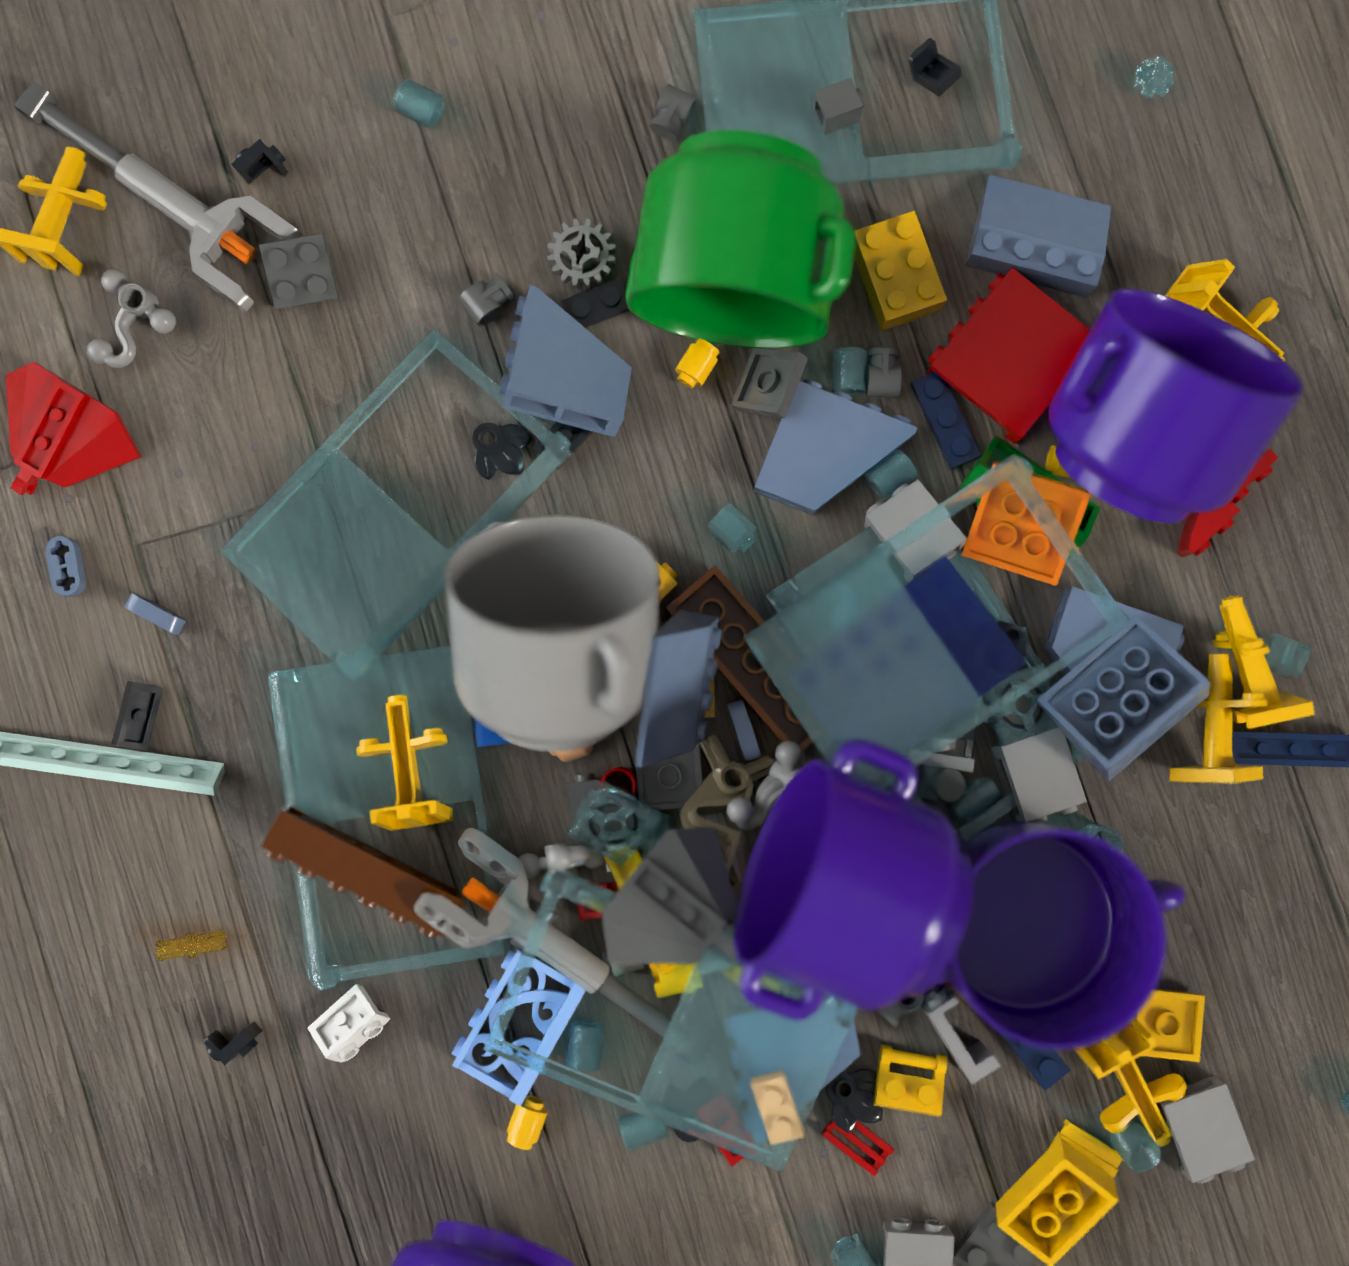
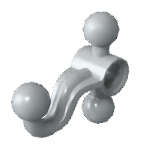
(161, 319)
(781, 772)
(561, 857)

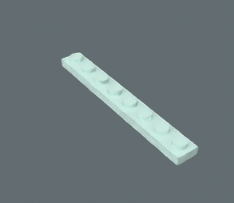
(110, 763)

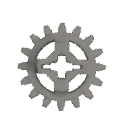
(570, 249)

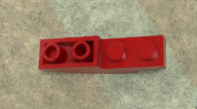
(1202, 526)

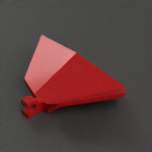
(61, 431)

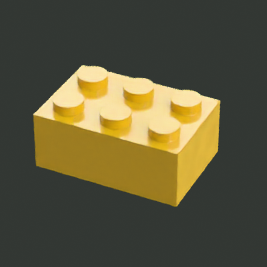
(898, 271)
(1056, 1202)

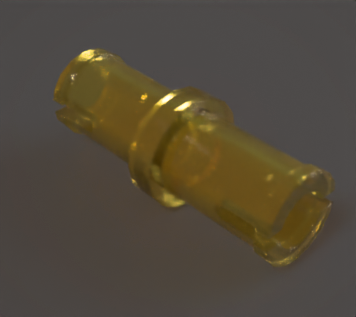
(191, 945)

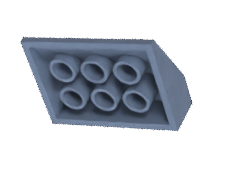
(1040, 234)
(678, 687)
(1124, 697)

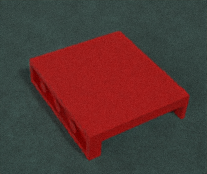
(1011, 353)

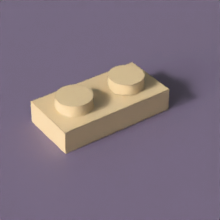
(777, 1107)

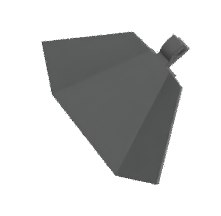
(672, 903)

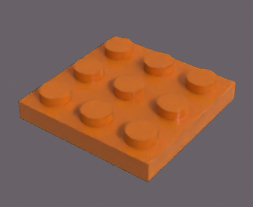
(1010, 536)

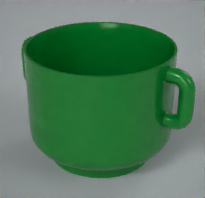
(740, 243)

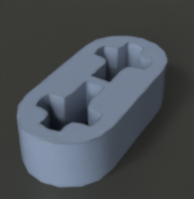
(58, 569)
(155, 613)
(743, 730)

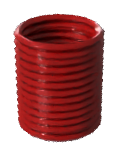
(627, 771)

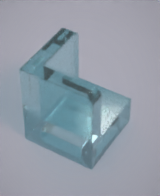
(1287, 656)

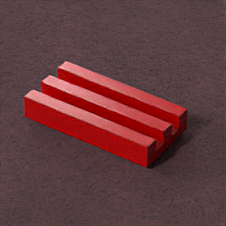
(879, 1158)

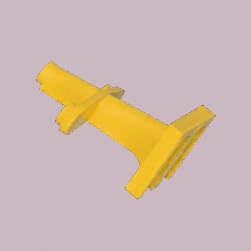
(44, 237)
(1199, 288)
(1255, 671)
(1217, 751)
(409, 807)
(1118, 1055)

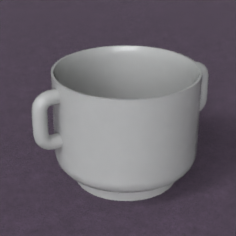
(552, 628)

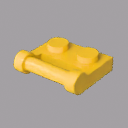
(907, 1091)

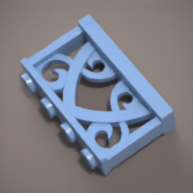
(559, 1002)

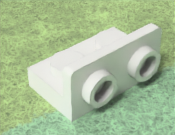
(348, 1025)

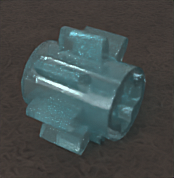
(1154, 76)

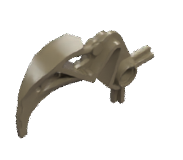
(714, 797)

